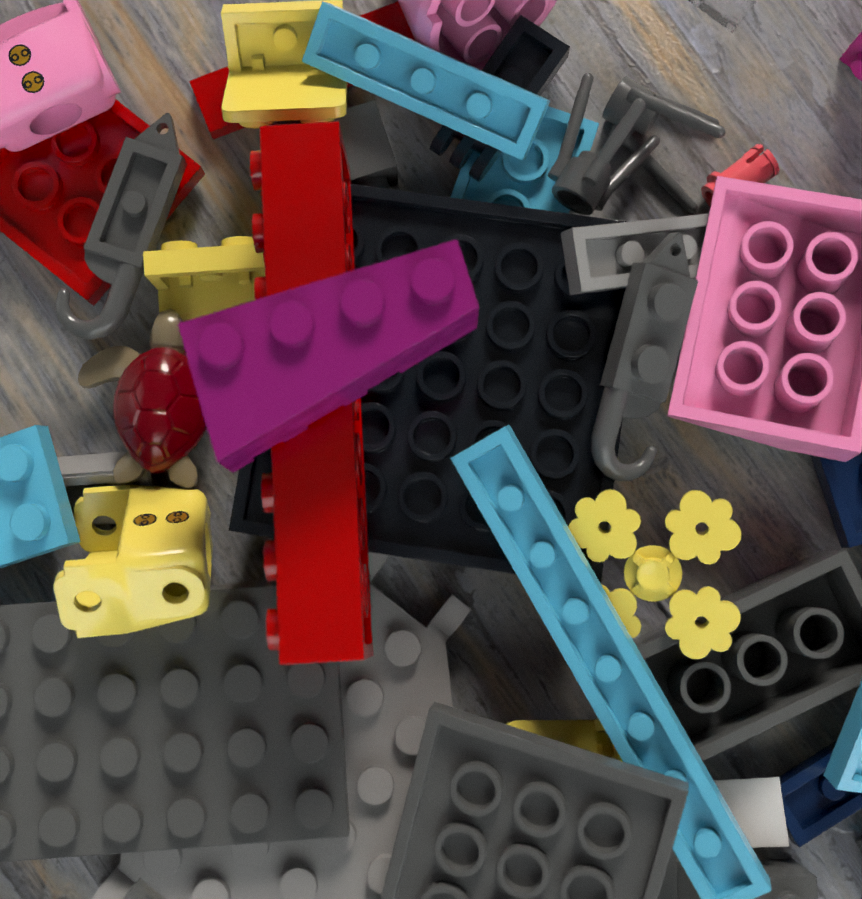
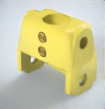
(143, 569)

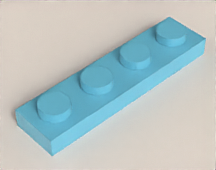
(425, 80)

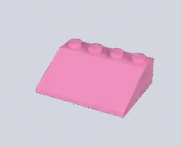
(777, 321)

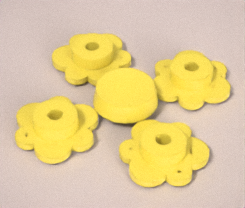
(656, 572)

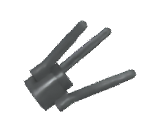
(619, 104)
(584, 180)

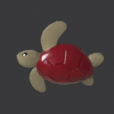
(152, 404)

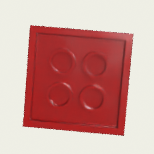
(57, 188)

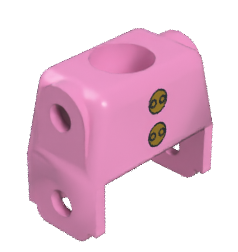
(50, 74)

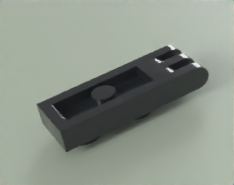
(524, 58)

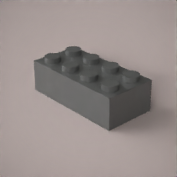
(785, 657)

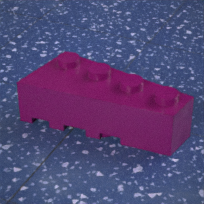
(310, 349)

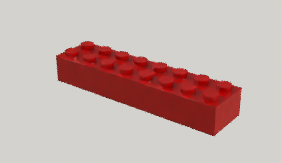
(320, 473)

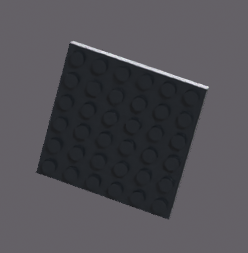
(524, 366)

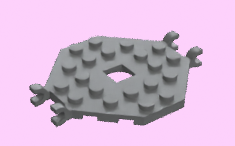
(383, 727)

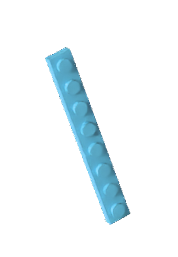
(607, 660)

